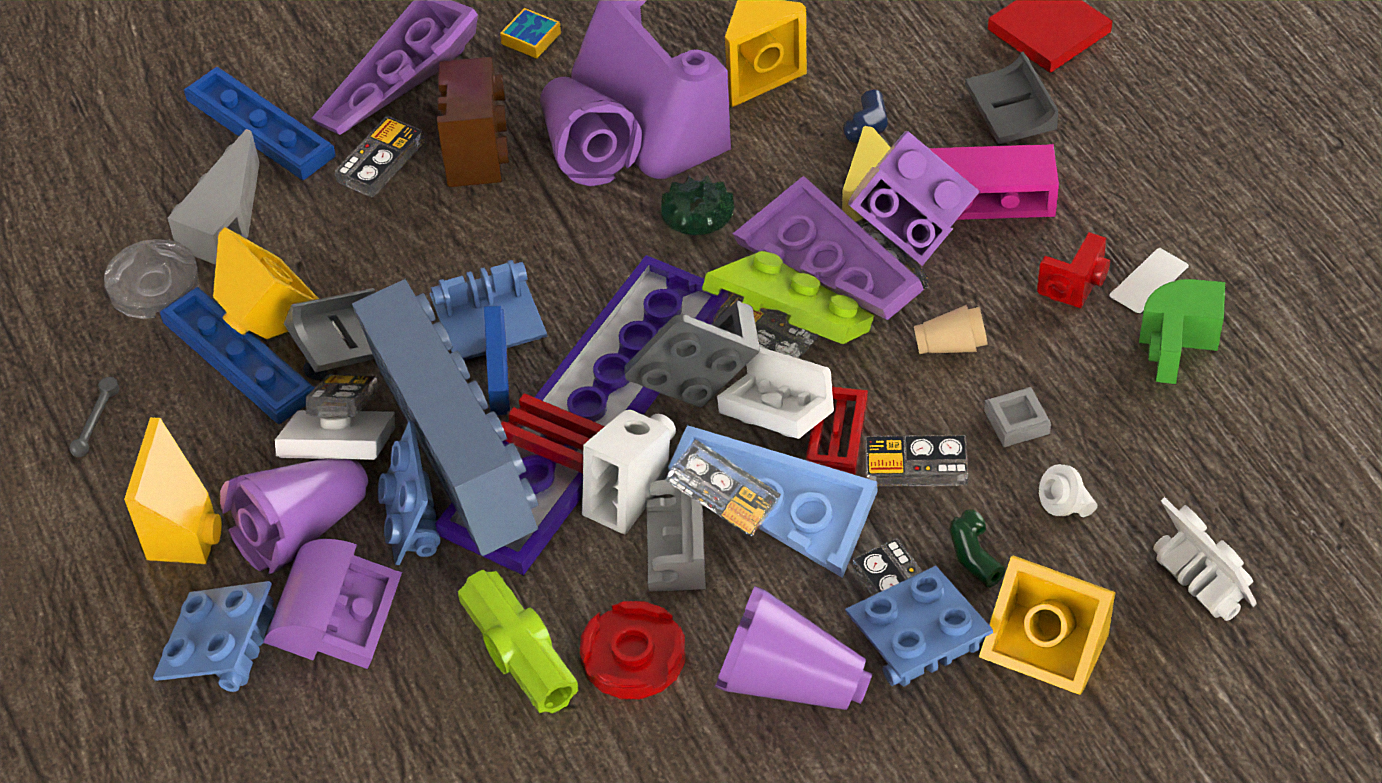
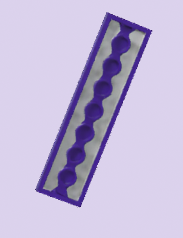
(595, 387)

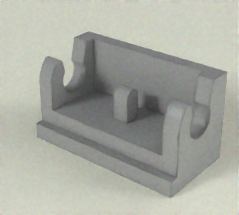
(674, 540)

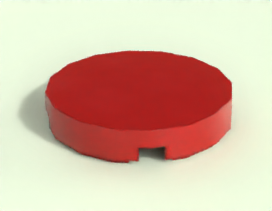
(632, 650)

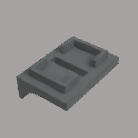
(1010, 86)
(318, 338)

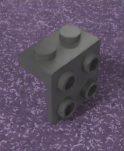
(696, 358)

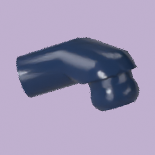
(872, 115)

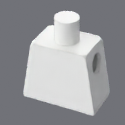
(622, 465)

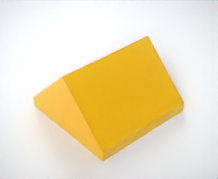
(764, 47)
(1048, 625)

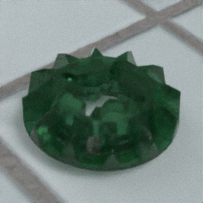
(707, 217)

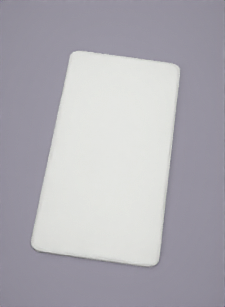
(1143, 281)

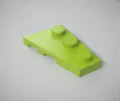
(775, 286)

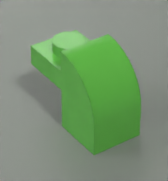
(1179, 316)

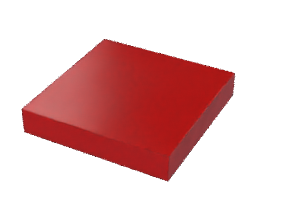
(1050, 29)

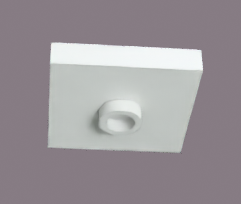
(335, 436)

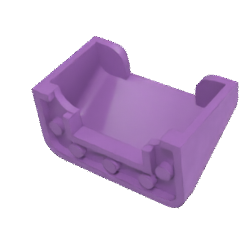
(674, 99)

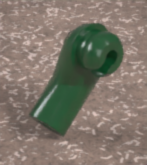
(968, 549)

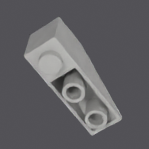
(219, 200)

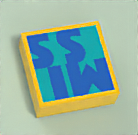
(530, 33)

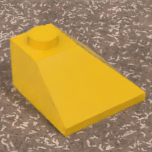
(255, 286)
(170, 502)

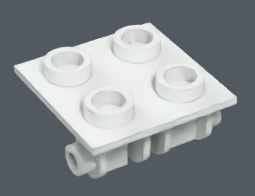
(1208, 567)

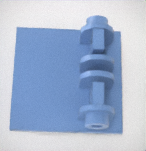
(462, 308)
(408, 501)
(919, 625)
(218, 634)

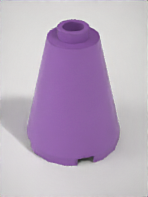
(588, 131)
(289, 507)
(790, 658)

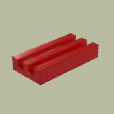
(557, 424)
(832, 460)

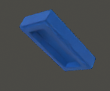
(496, 360)

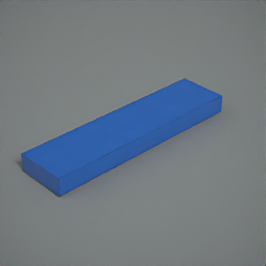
(273, 130)
(238, 357)

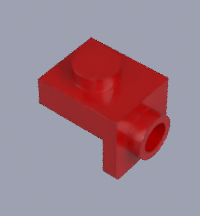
(1075, 281)

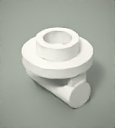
(1064, 493)

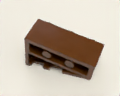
(472, 121)

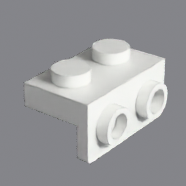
(780, 394)

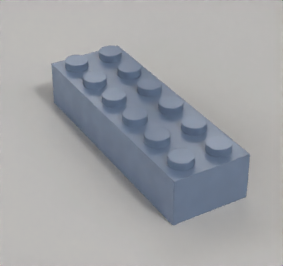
(448, 416)

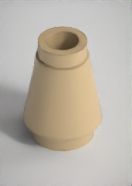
(952, 332)

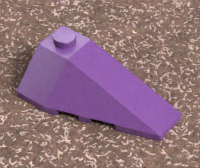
(400, 61)

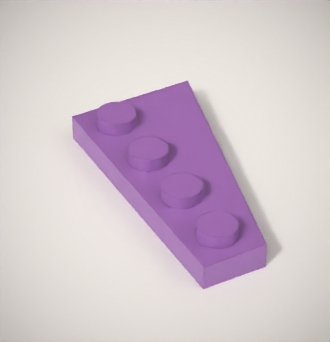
(828, 244)

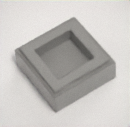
(1017, 417)

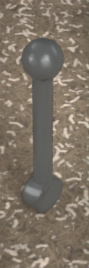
(108, 388)

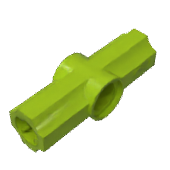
(518, 641)

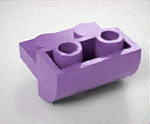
(913, 197)
(333, 603)

